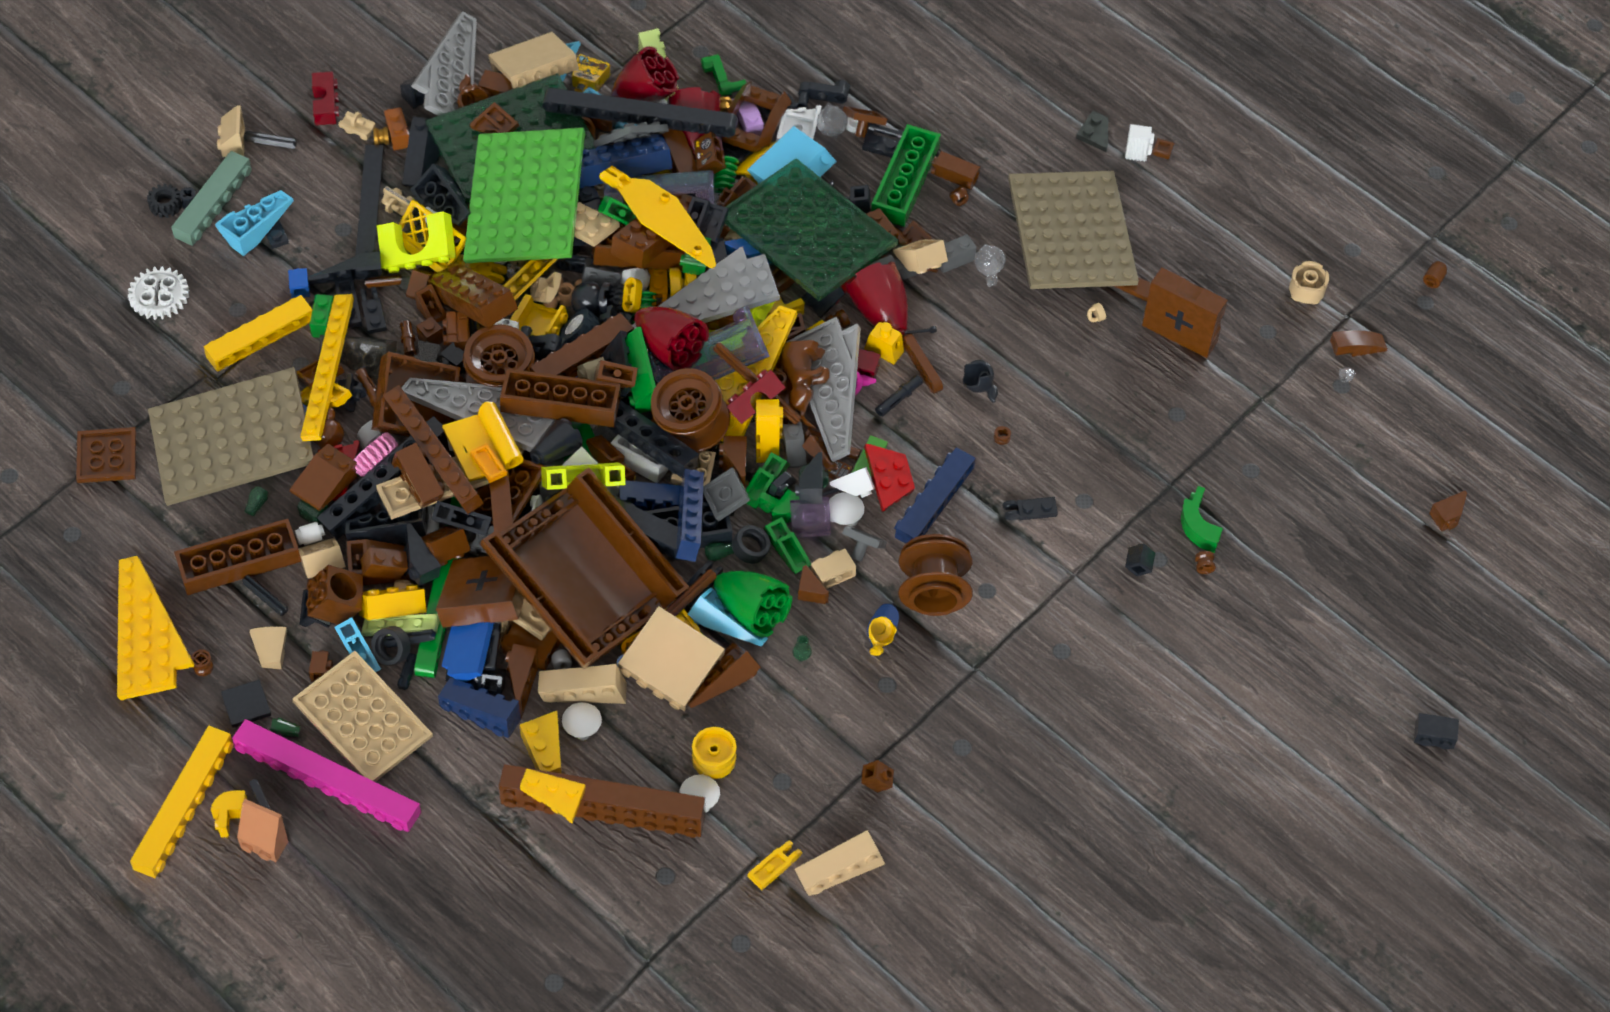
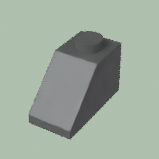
(793, 440)

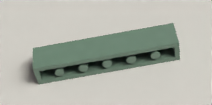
(211, 198)

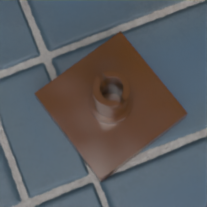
(864, 117)

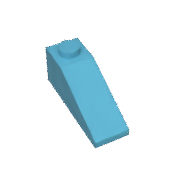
(354, 641)

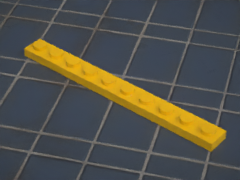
(327, 368)

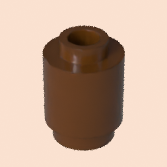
(1435, 274)

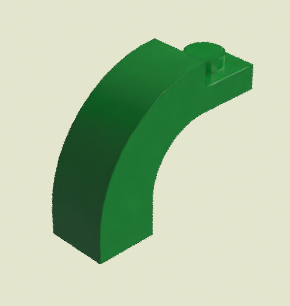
(1195, 527)

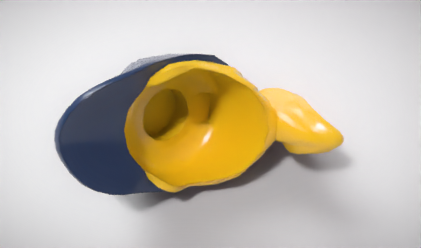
(882, 628)

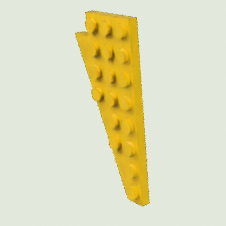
(774, 334)
(147, 639)

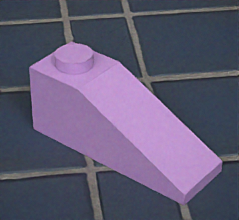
(750, 118)

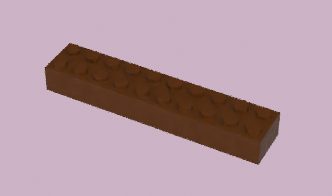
(616, 803)

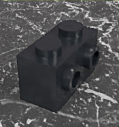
(1436, 731)

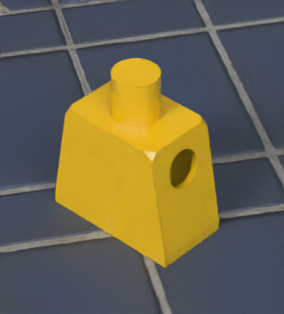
(885, 341)

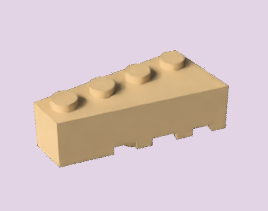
(584, 685)
(840, 864)

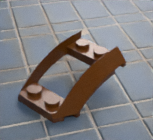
(762, 98)

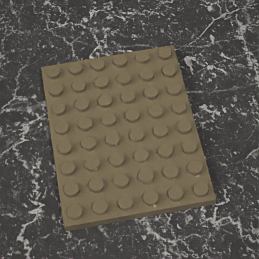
(1072, 230)
(230, 436)

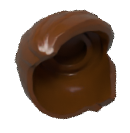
(469, 93)
(333, 431)

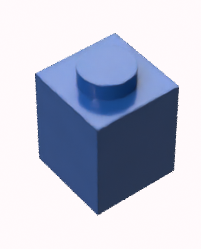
(299, 283)

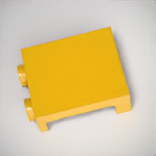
(539, 318)

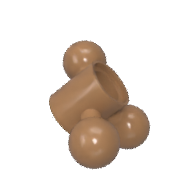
(565, 300)

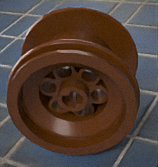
(496, 350)
(682, 396)
(935, 574)

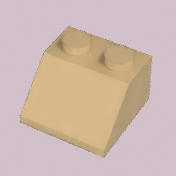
(231, 132)
(922, 255)
(319, 555)

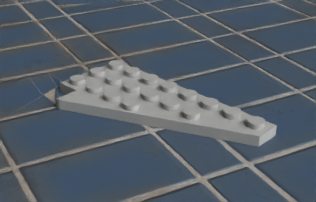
(448, 66)
(727, 288)
(835, 399)

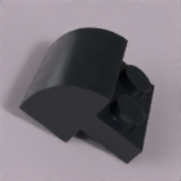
(708, 217)

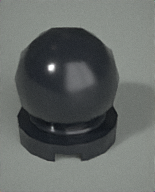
(591, 296)

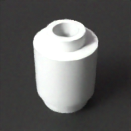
(309, 533)

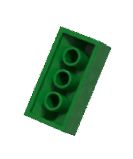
(644, 384)

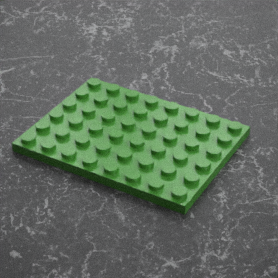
(524, 195)

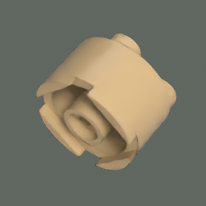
(1308, 283)

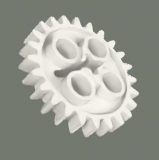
(146, 289)

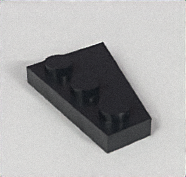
(617, 353)

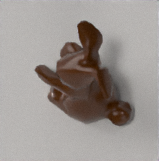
(796, 364)

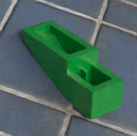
(764, 477)
(787, 545)

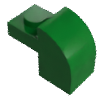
(777, 507)

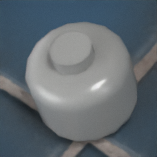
(561, 659)

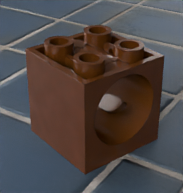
(335, 595)

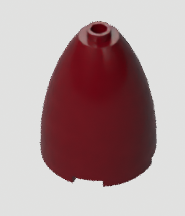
(646, 77)
(695, 98)
(880, 295)
(672, 335)

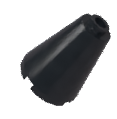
(556, 443)

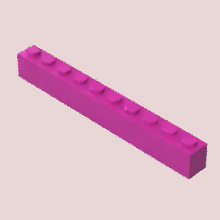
(326, 775)

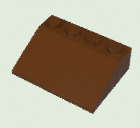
(522, 482)

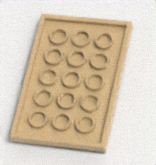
(362, 717)

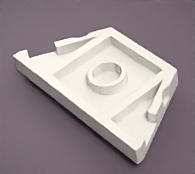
(802, 119)

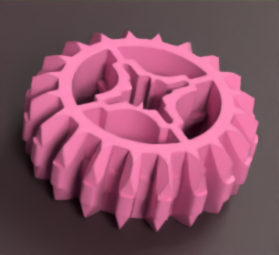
(374, 453)

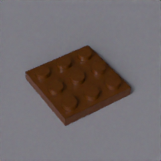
(106, 455)

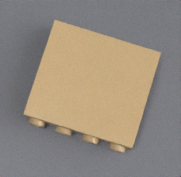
(534, 60)
(670, 658)

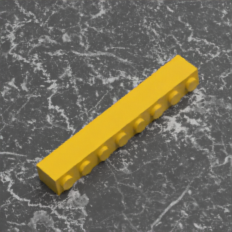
(182, 802)

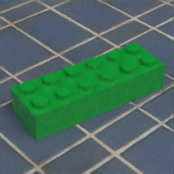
(906, 174)

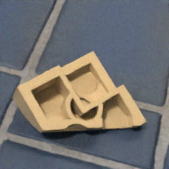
(544, 289)
(269, 645)

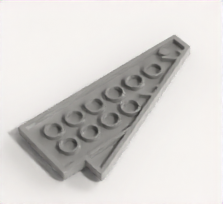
(464, 400)

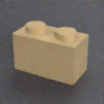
(834, 568)

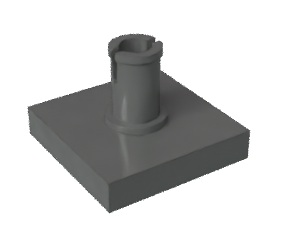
(725, 494)
(863, 540)

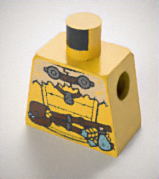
(590, 74)

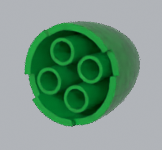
(754, 600)

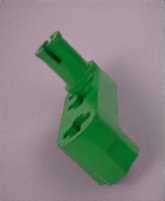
(725, 87)

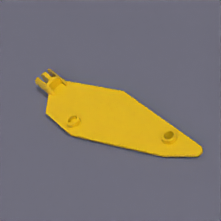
(661, 214)

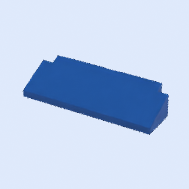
(467, 650)

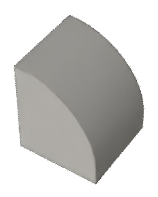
(366, 435)

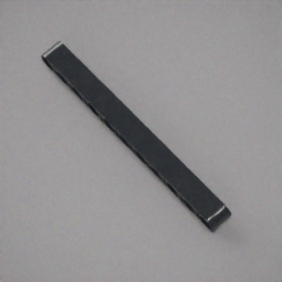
(639, 112)

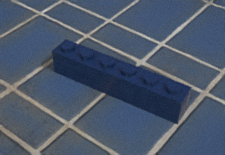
(936, 495)
(690, 515)

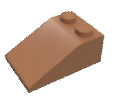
(261, 831)

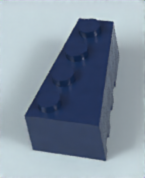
(650, 495)
(480, 707)

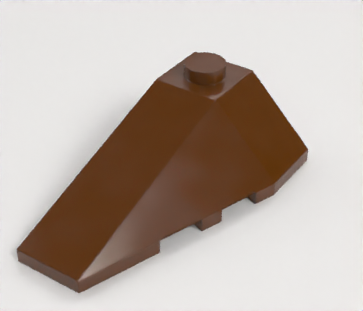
(729, 672)

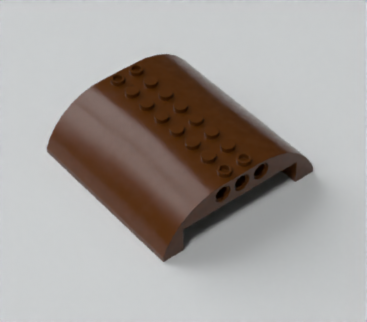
(585, 568)

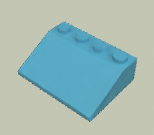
(791, 146)

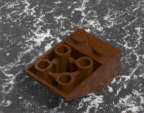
(358, 548)

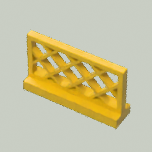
(412, 244)

